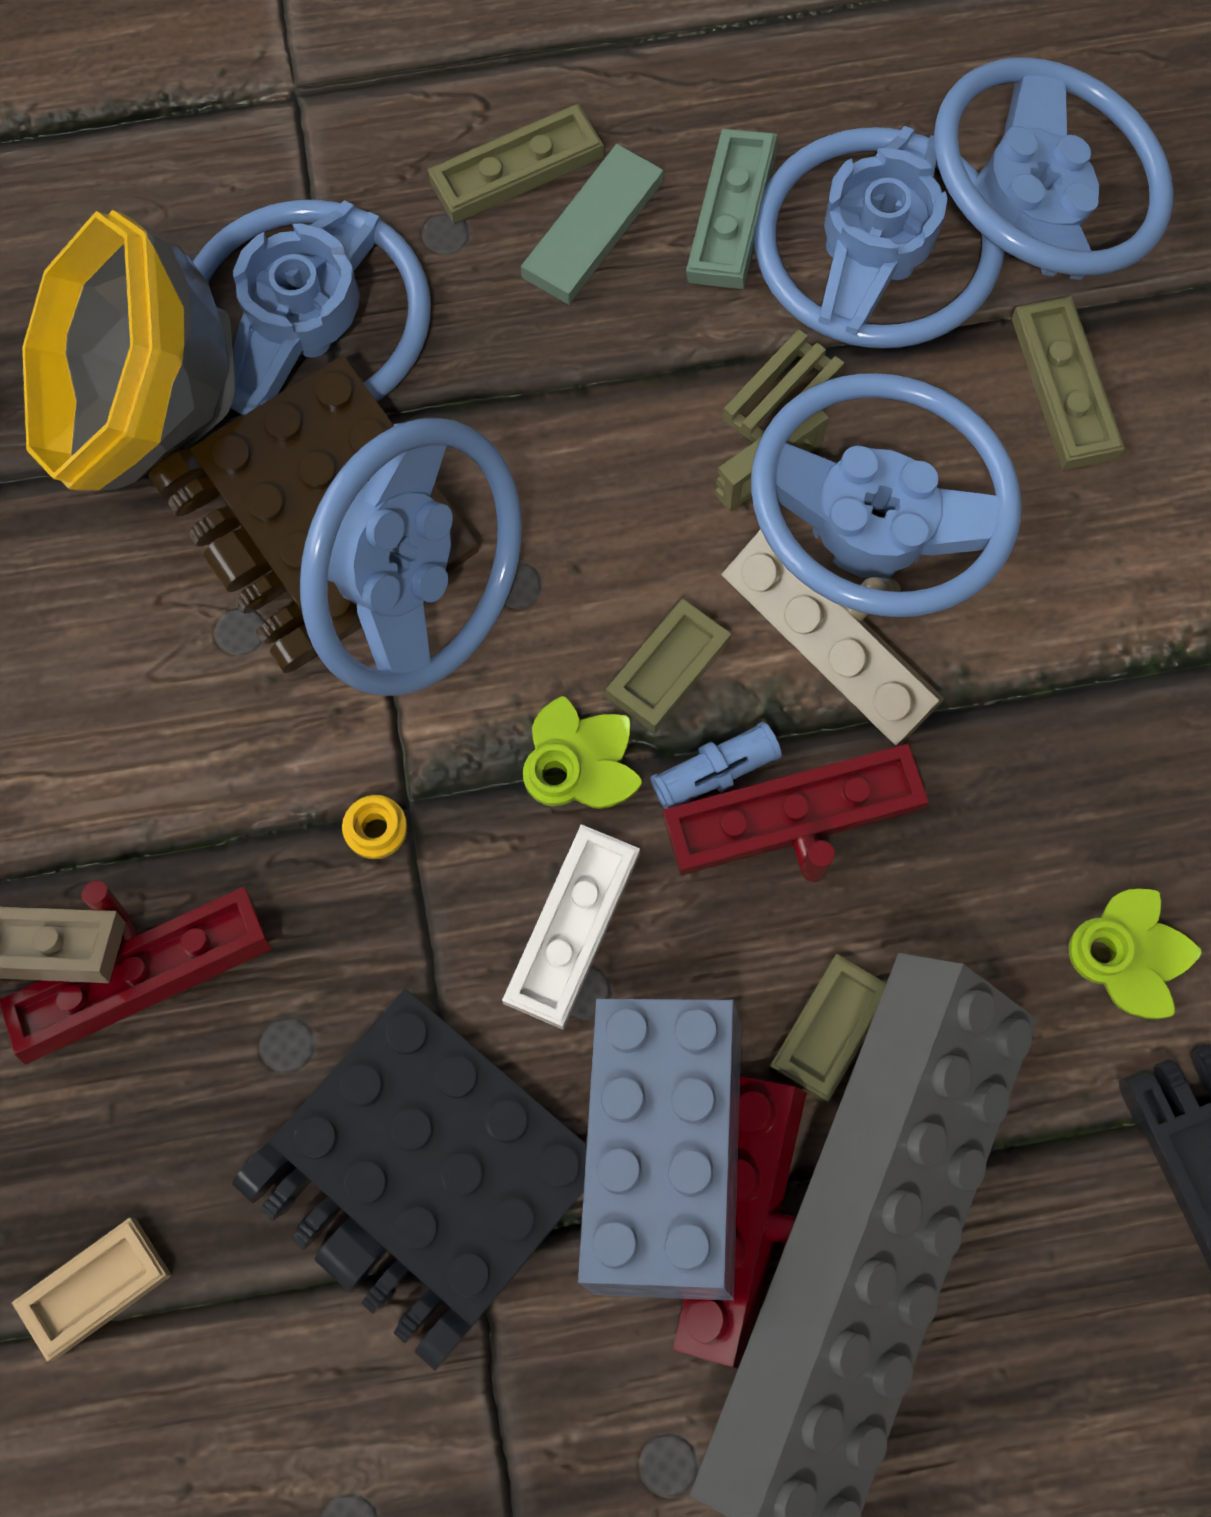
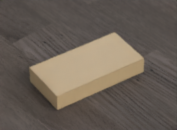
(91, 1289)

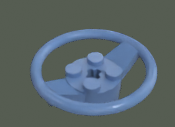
(1040, 178)
(869, 243)
(304, 293)
(916, 513)
(390, 553)

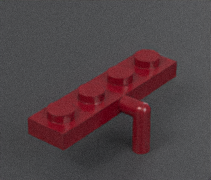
(795, 812)
(144, 973)
(766, 1145)

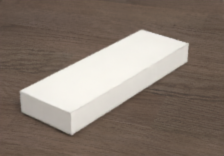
(571, 927)

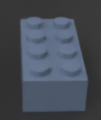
(662, 1150)

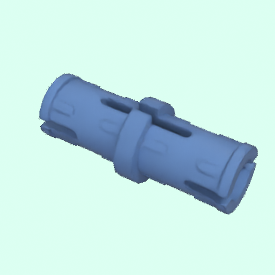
(716, 766)

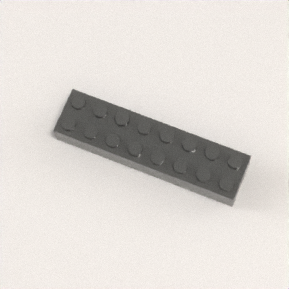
(868, 1249)

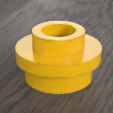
(370, 809)

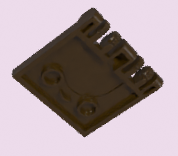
(272, 478)

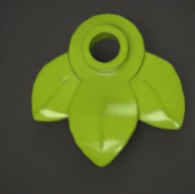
(586, 752)
(1141, 954)

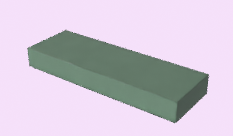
(732, 208)
(592, 224)

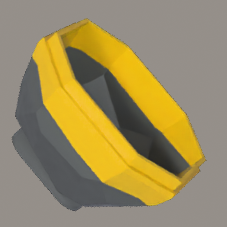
(122, 356)

